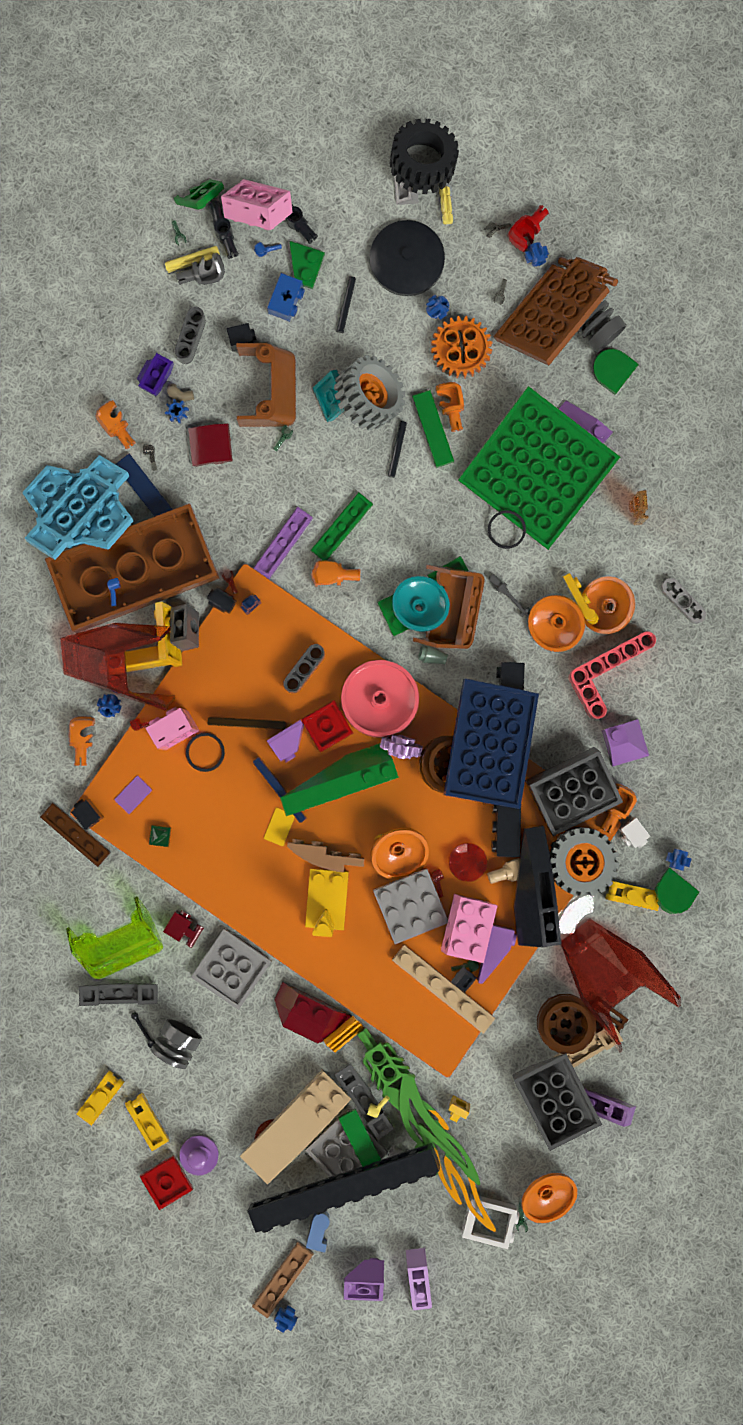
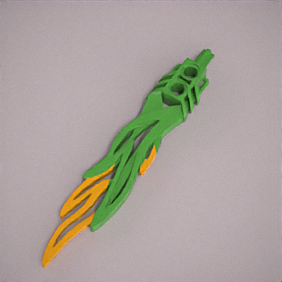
(400, 1099)

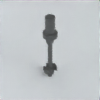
(501, 587)

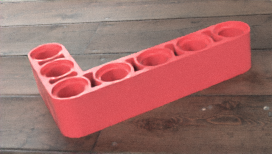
(605, 665)

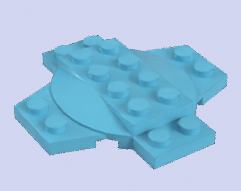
(77, 507)

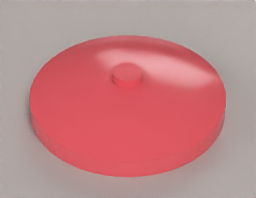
(380, 698)

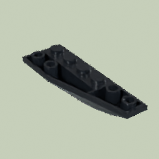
(535, 893)

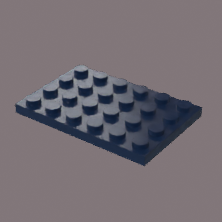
(491, 744)

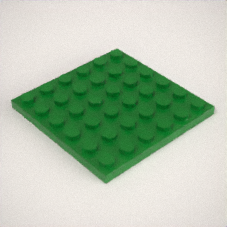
(539, 467)

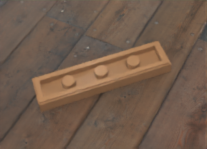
(282, 1279)

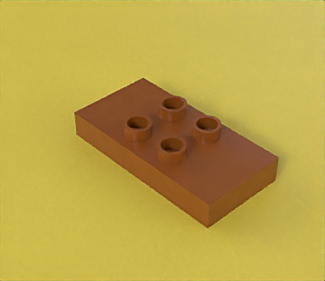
(150, 561)

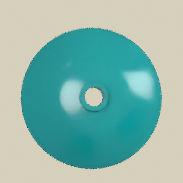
(425, 594)

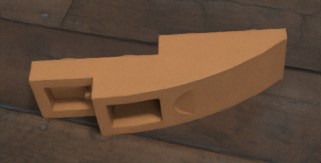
(316, 855)

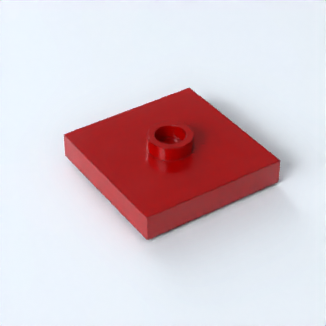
(327, 726)
(166, 1182)

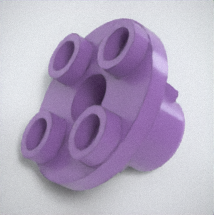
(199, 1155)

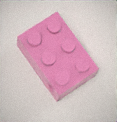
(257, 204)
(172, 728)
(469, 928)

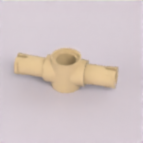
(508, 872)

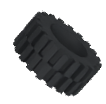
(420, 175)

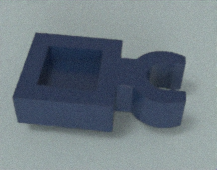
(250, 604)

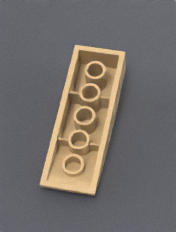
(295, 1127)

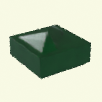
(160, 836)

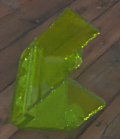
(118, 948)

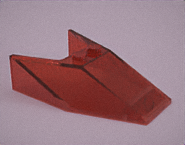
(100, 658)
(609, 971)

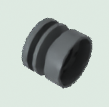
(602, 327)
(175, 1045)

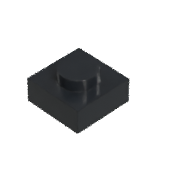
(463, 979)

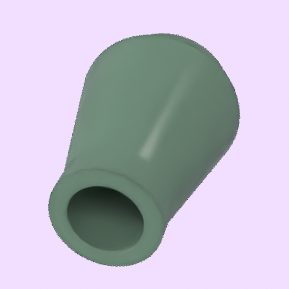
(431, 655)

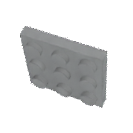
(410, 906)
(231, 969)
(334, 1151)

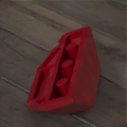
(307, 1014)

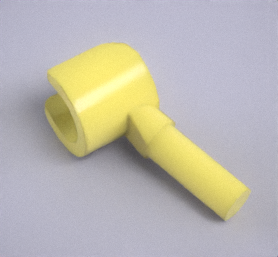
(374, 1110)

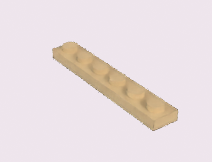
(443, 989)

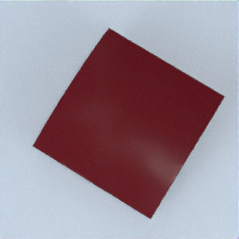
(210, 444)

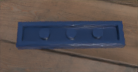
(144, 487)
(275, 784)

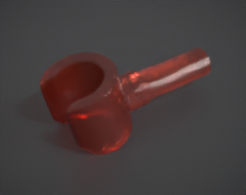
(231, 582)
(137, 725)
(437, 876)

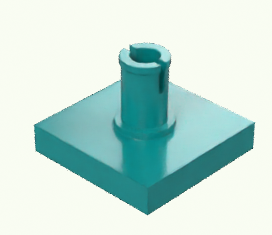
(325, 395)

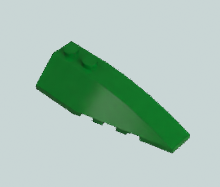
(344, 777)

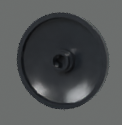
(407, 258)

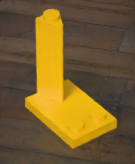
(159, 655)
(326, 901)

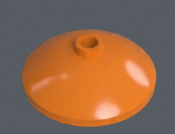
(603, 593)
(548, 631)
(400, 861)
(549, 1197)

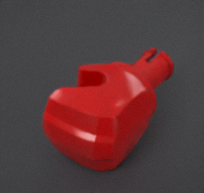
(527, 227)

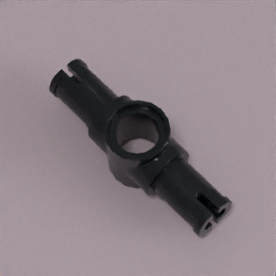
(301, 225)
(227, 237)

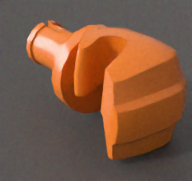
(454, 393)
(114, 426)
(331, 572)
(77, 740)
(621, 810)

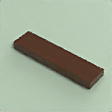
(75, 834)

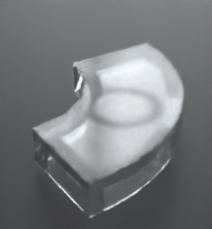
(574, 912)

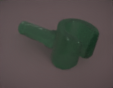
(178, 233)
(284, 436)
(472, 965)
(521, 1221)

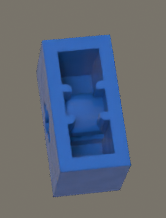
(286, 287)

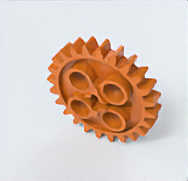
(444, 348)

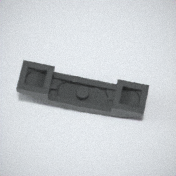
(118, 994)
(363, 1097)

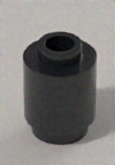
(221, 600)

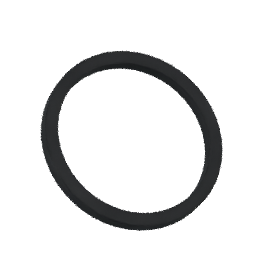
(489, 529)
(189, 744)

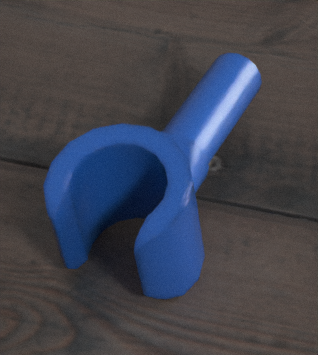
(261, 250)
(112, 585)

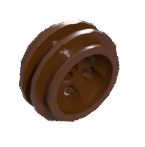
(428, 762)
(577, 1041)

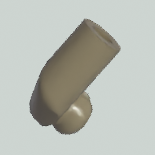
(178, 395)

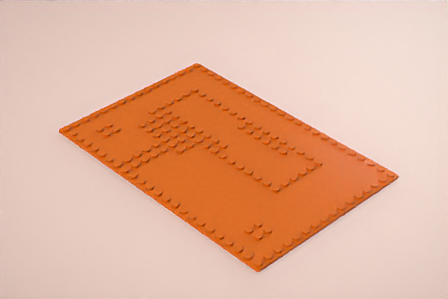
(262, 887)

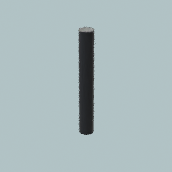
(346, 304)
(397, 449)

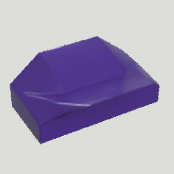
(155, 374)

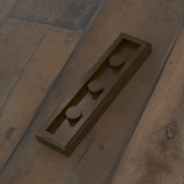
(249, 723)

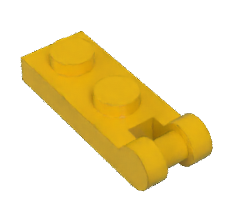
(581, 599)
(633, 896)
(100, 1098)
(147, 1122)

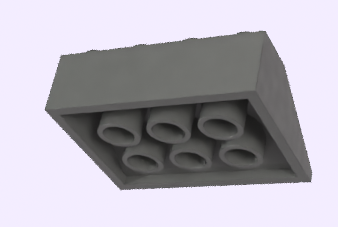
(574, 791)
(556, 1100)

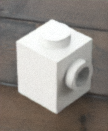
(634, 833)

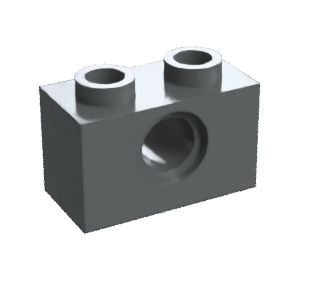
(184, 627)

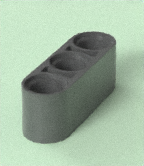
(190, 326)
(305, 659)

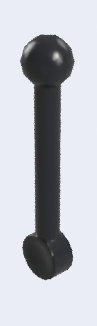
(134, 1016)

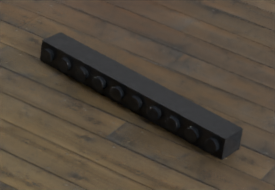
(508, 820)
(344, 1187)

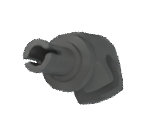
(202, 273)

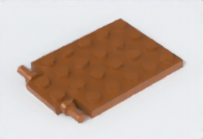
(555, 309)

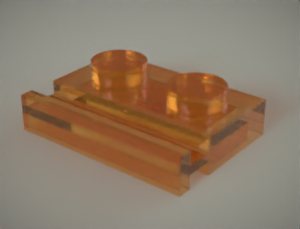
(639, 506)

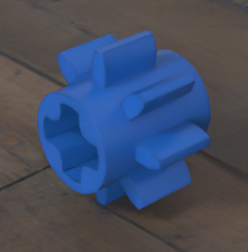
(536, 254)
(437, 307)
(172, 408)
(109, 705)
(678, 859)
(285, 1319)

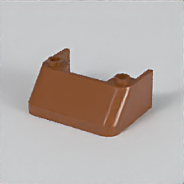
(282, 406)
(465, 596)

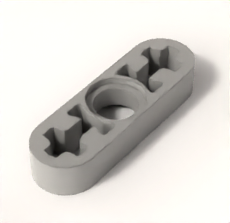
(697, 607)

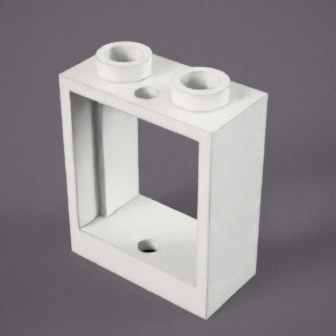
(495, 1205)

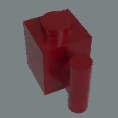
(180, 925)

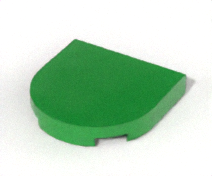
(613, 369)
(674, 893)

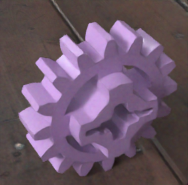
(401, 746)

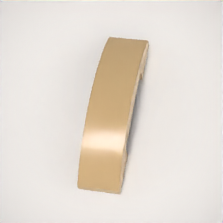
(599, 1043)

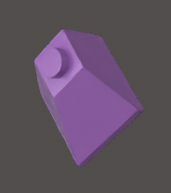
(287, 741)
(625, 742)
(365, 1281)

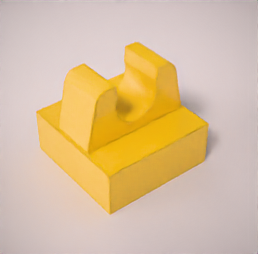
(458, 1108)

